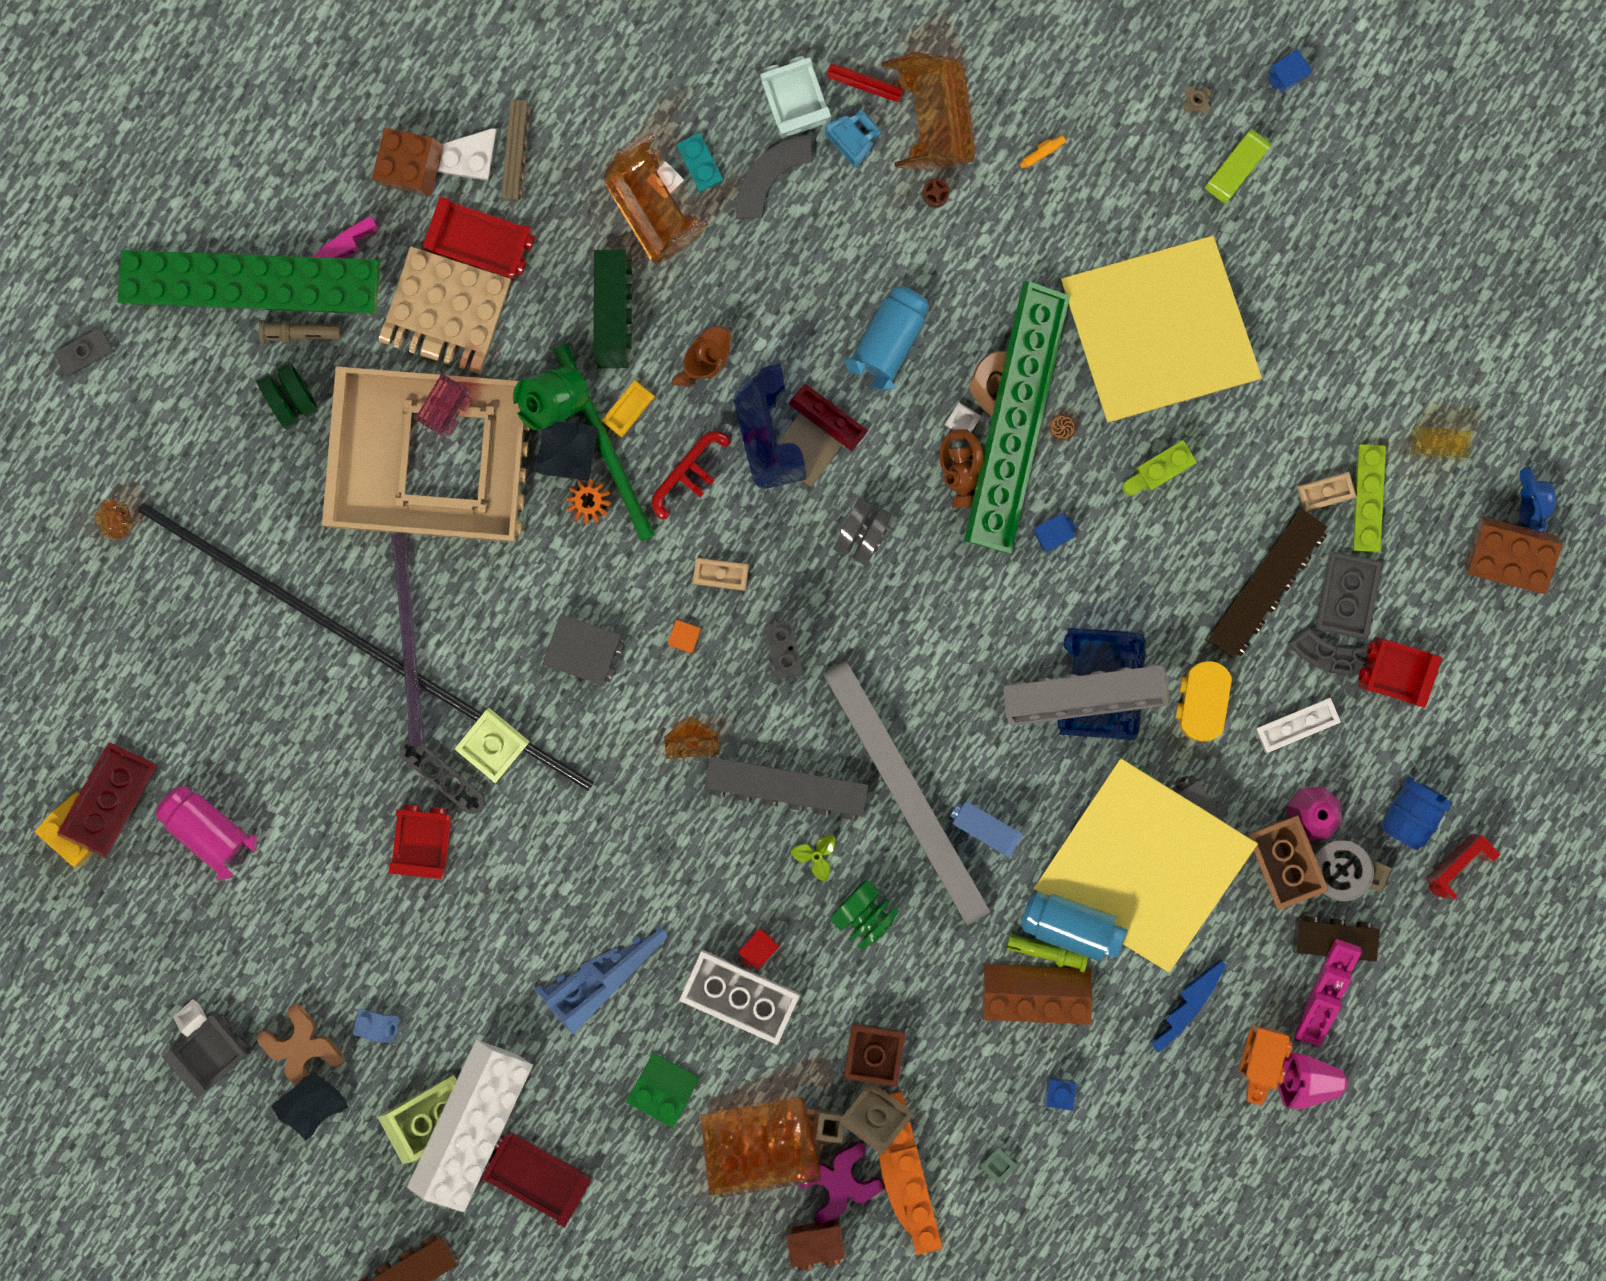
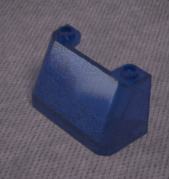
(768, 462)
(1104, 652)

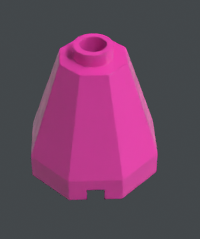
(1307, 804)
(1309, 1082)

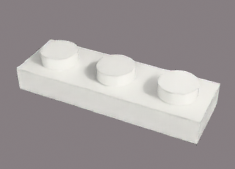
(1298, 725)

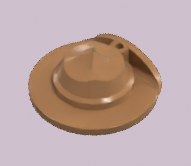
(987, 379)

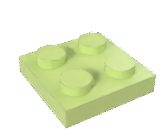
(492, 745)

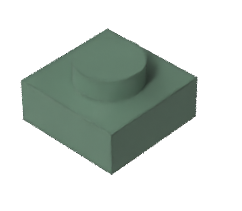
(998, 1165)

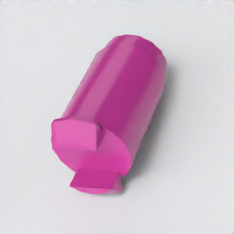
(203, 829)

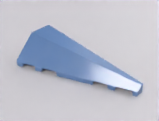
(582, 993)

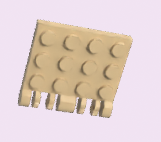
(446, 305)

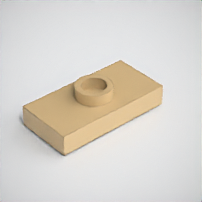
(1326, 492)
(720, 574)

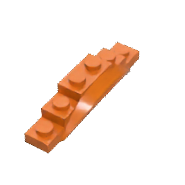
(908, 1189)

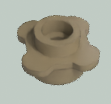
(1201, 106)

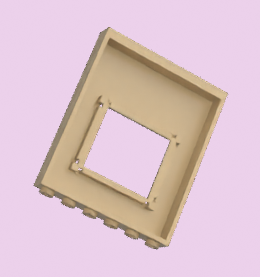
(372, 451)

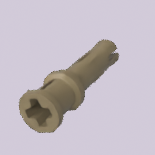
(286, 332)

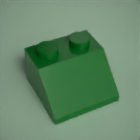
(662, 1090)

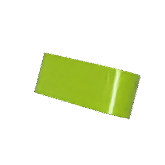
(1238, 166)

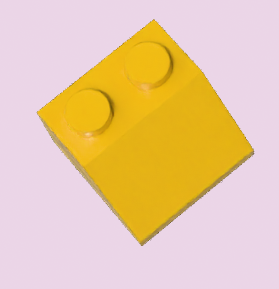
(48, 831)

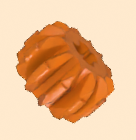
(579, 503)

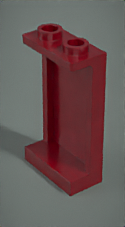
(536, 1177)

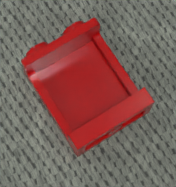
(1399, 671)
(421, 842)
(1471, 847)

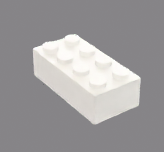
(739, 997)

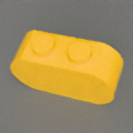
(1204, 701)

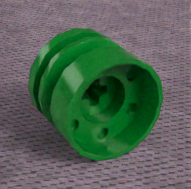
(864, 915)

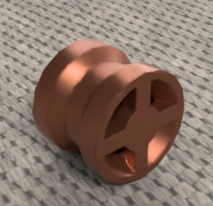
(935, 188)

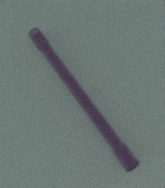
(415, 722)

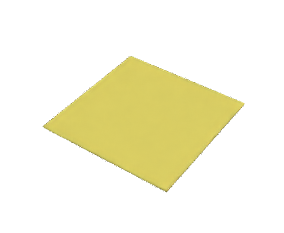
(1161, 329)
(1147, 862)

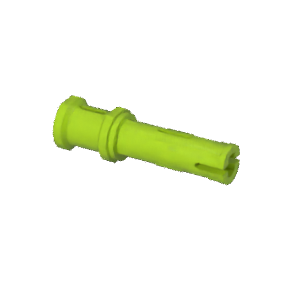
(1047, 951)

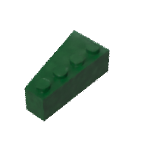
(611, 309)

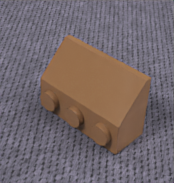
(1287, 862)

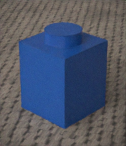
(1288, 72)
(1054, 532)
(1060, 1093)

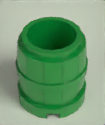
(550, 397)

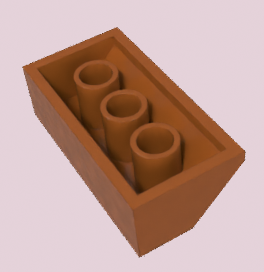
(1037, 994)

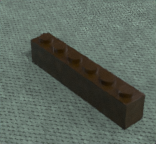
(1266, 584)

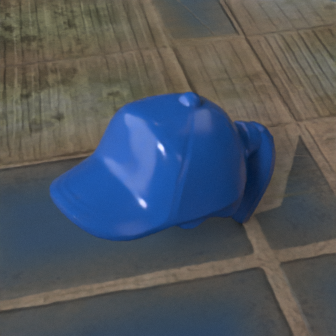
(1537, 501)

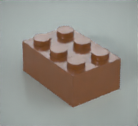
(1513, 555)

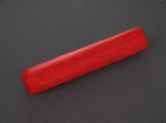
(864, 82)

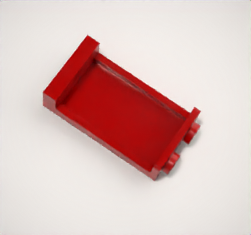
(478, 239)

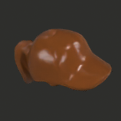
(705, 356)

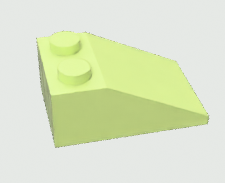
(414, 1120)

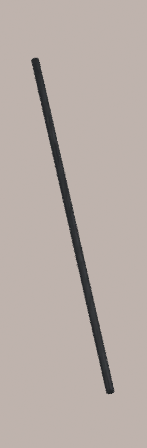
(347, 635)

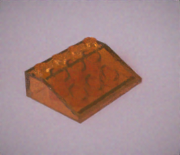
(759, 1148)

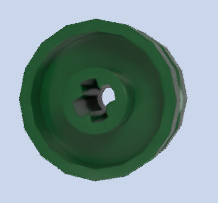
(290, 393)

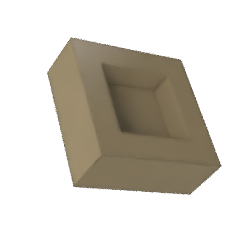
(1381, 875)

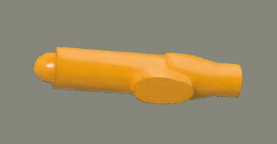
(1044, 149)

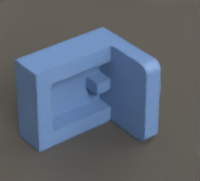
(376, 1026)

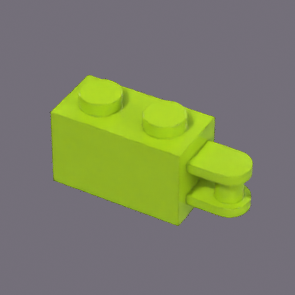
(1160, 469)

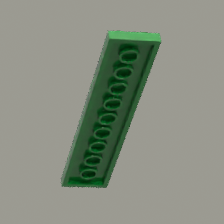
(249, 282)
(1017, 417)

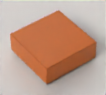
(684, 636)

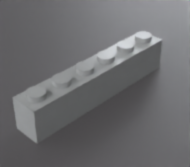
(1086, 695)

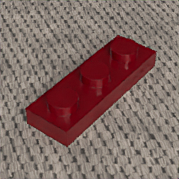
(828, 417)

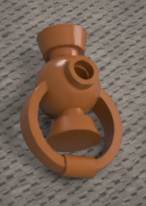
(962, 474)

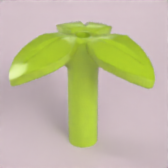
(824, 846)

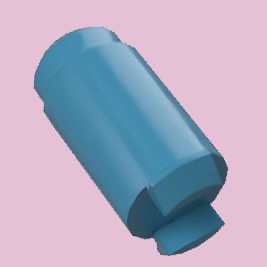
(889, 337)
(1073, 926)

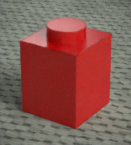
(757, 949)

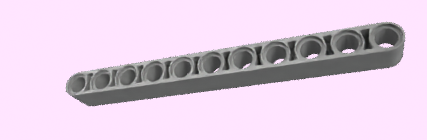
(906, 793)

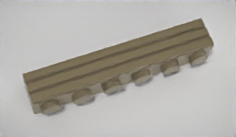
(515, 150)

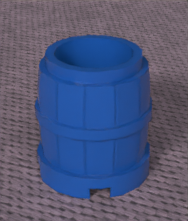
(1415, 813)

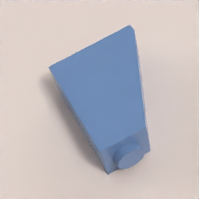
(985, 828)

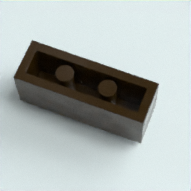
(1317, 937)

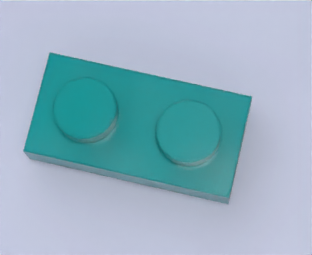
(699, 162)

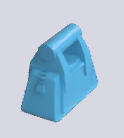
(850, 139)

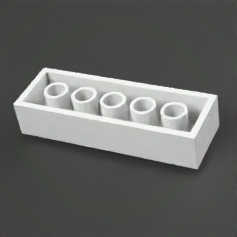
(469, 1126)

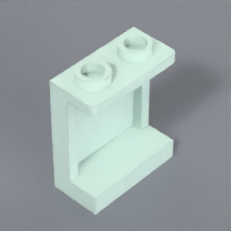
(795, 97)

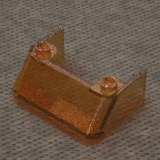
(940, 108)
(647, 202)

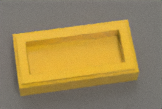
(628, 408)

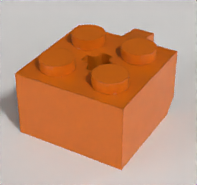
(1264, 1061)

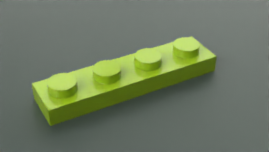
(1369, 498)

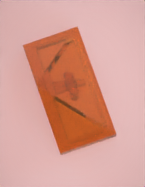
(691, 740)

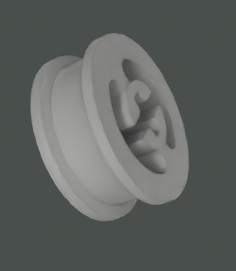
(1358, 886)

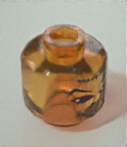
(113, 519)

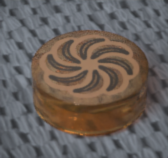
(1062, 427)

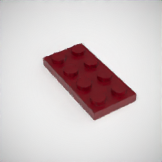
(107, 800)

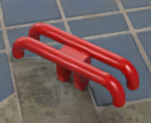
(685, 464)

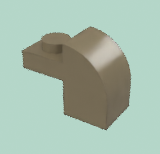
(825, 1125)

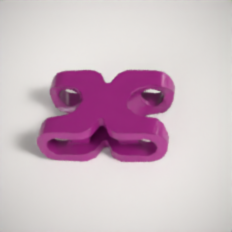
(843, 1184)

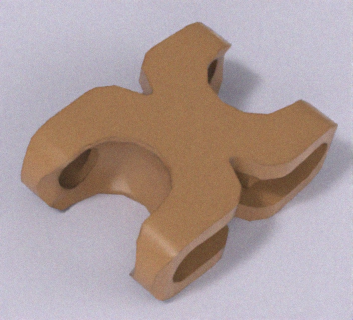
(300, 1046)

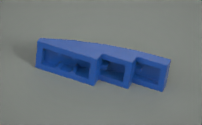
(1194, 997)

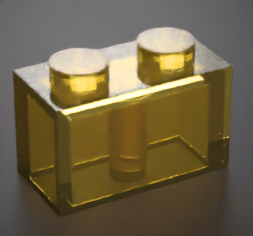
(1440, 443)

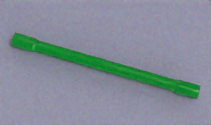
(637, 515)

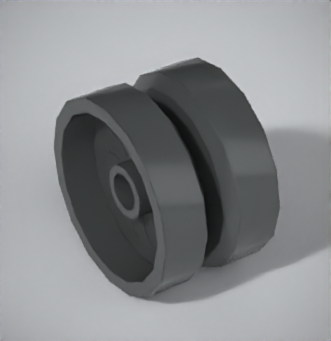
(865, 533)

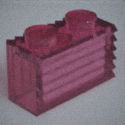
(444, 406)

